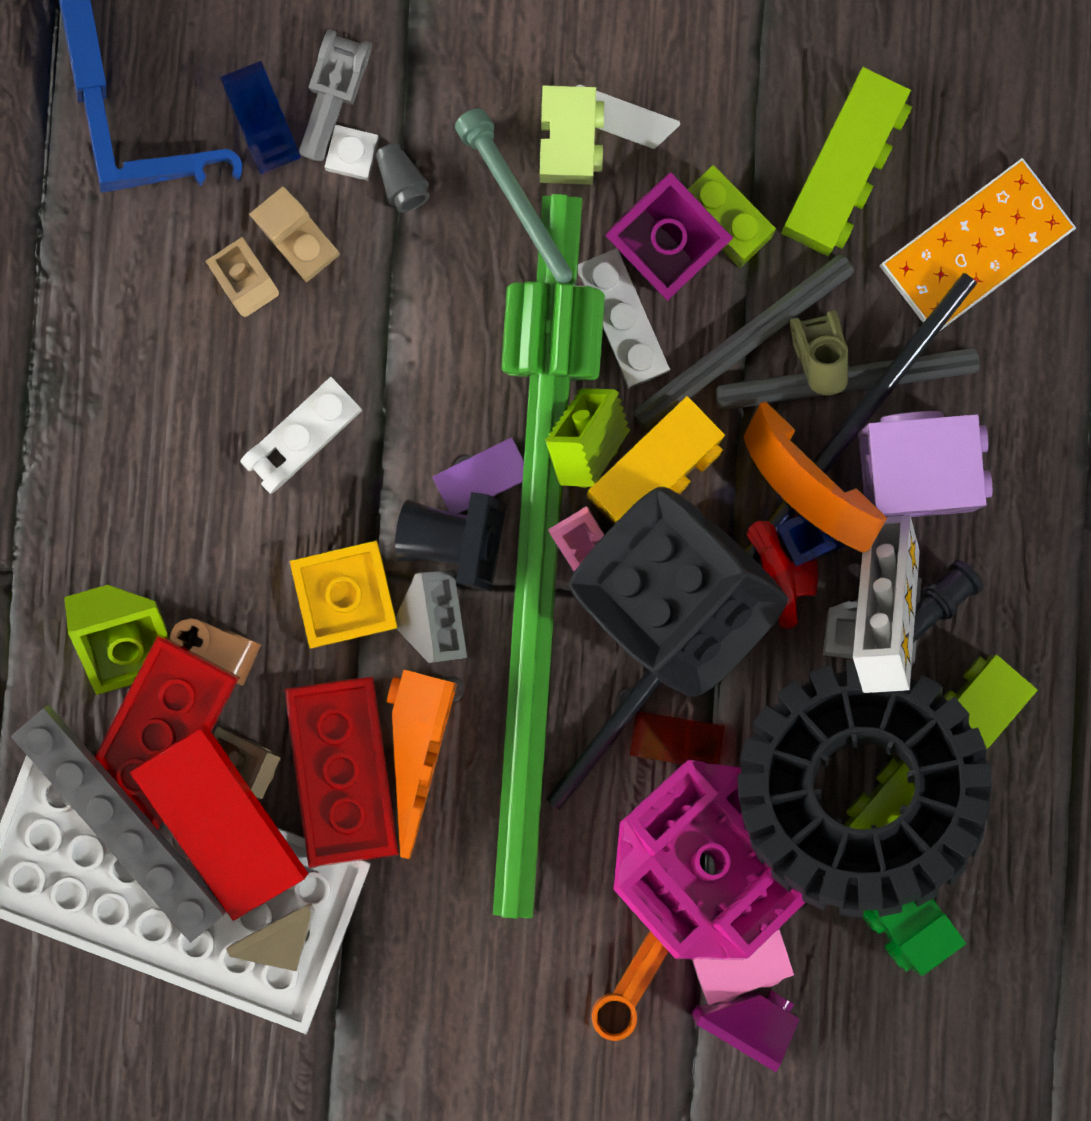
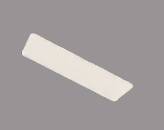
(635, 122)

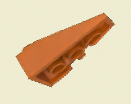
(418, 731)

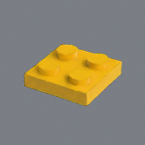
(343, 594)

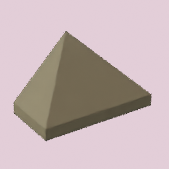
(277, 943)

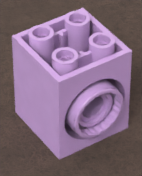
(925, 464)

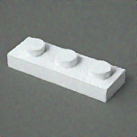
(624, 319)

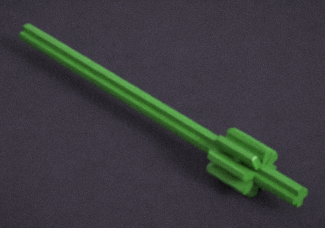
(554, 340)

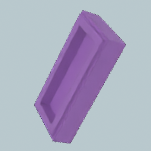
(484, 473)

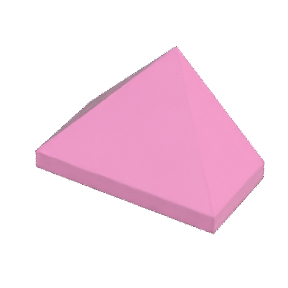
(577, 536)

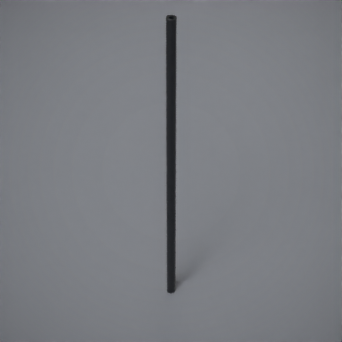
(782, 513)

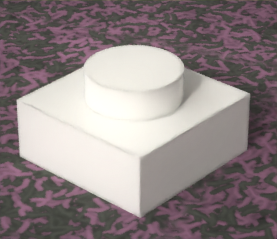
(351, 152)

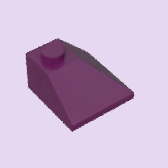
(752, 1024)

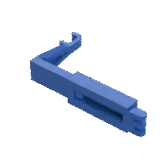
(91, 90)

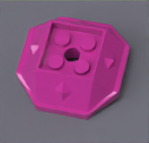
(663, 878)

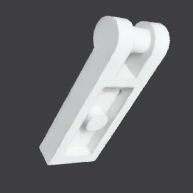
(302, 434)

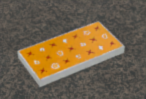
(984, 237)

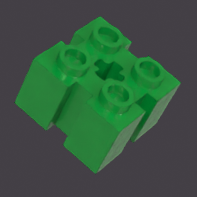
(917, 936)

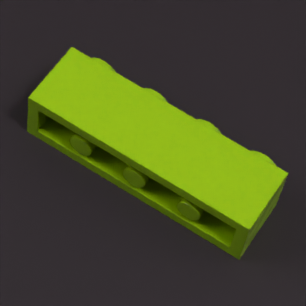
(846, 162)

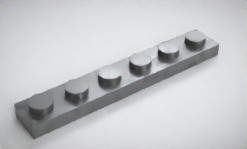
(119, 823)

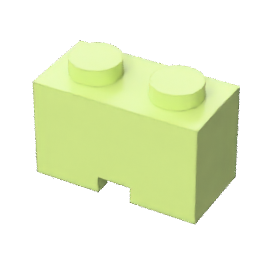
(571, 118)

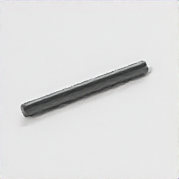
(744, 341)
(859, 378)

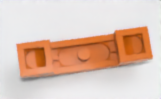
(806, 487)

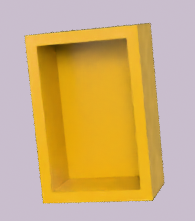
(659, 459)

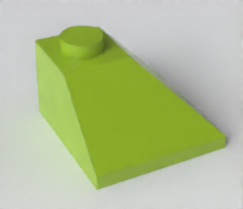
(112, 634)

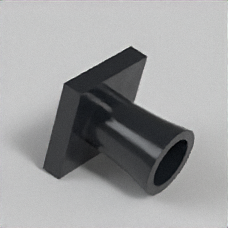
(454, 538)

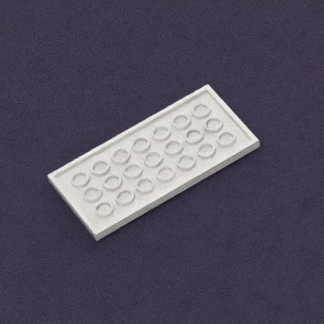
(76, 891)

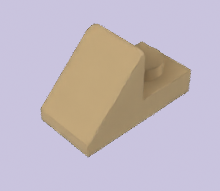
(294, 234)
(242, 277)

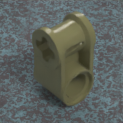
(821, 352)

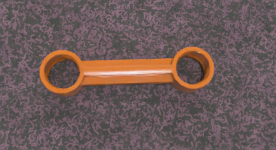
(632, 985)

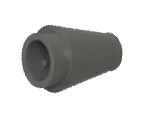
(402, 180)

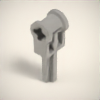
(335, 82)

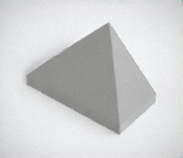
(433, 617)

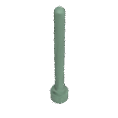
(477, 131)

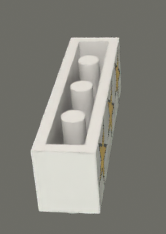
(887, 608)

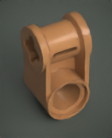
(219, 646)

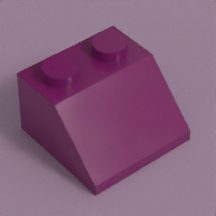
(668, 235)

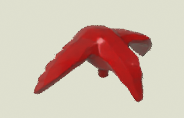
(792, 580)

